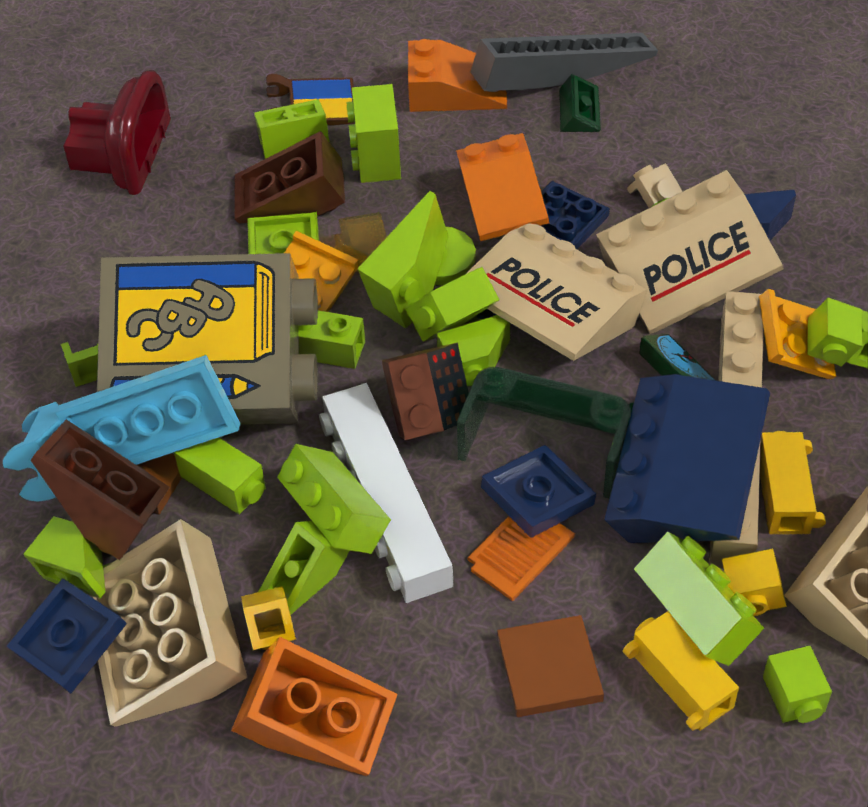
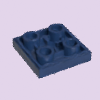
(571, 214)

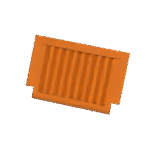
(513, 560)

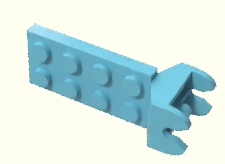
(134, 418)

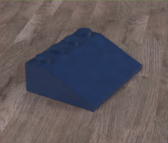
(687, 459)

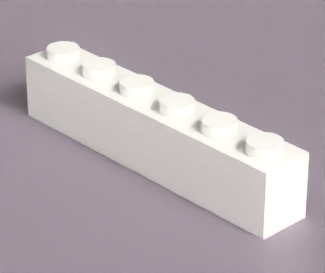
(370, 454)

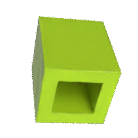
(834, 332)
(797, 685)

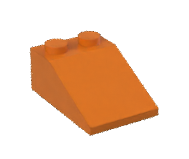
(442, 79)
(501, 186)
(314, 709)

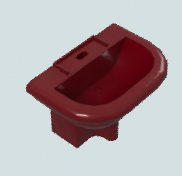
(120, 136)

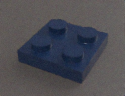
(538, 490)
(67, 635)

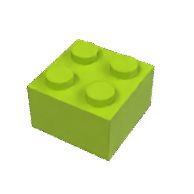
(374, 133)

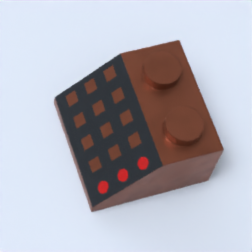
(426, 390)

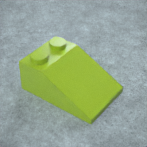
(406, 261)

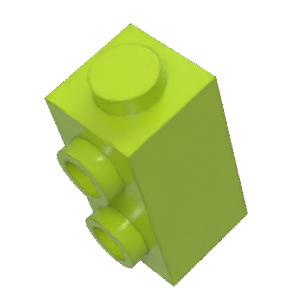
(334, 339)
(222, 473)

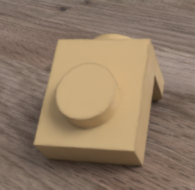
(655, 184)

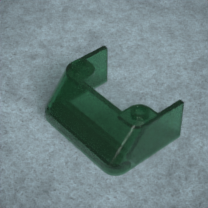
(547, 399)

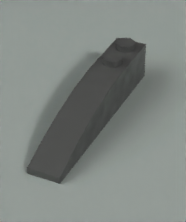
(550, 60)

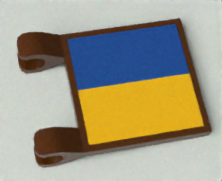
(331, 92)

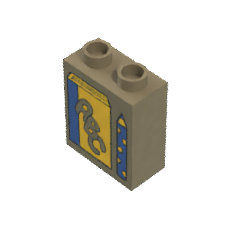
(220, 306)

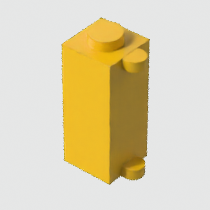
(788, 483)
(683, 670)

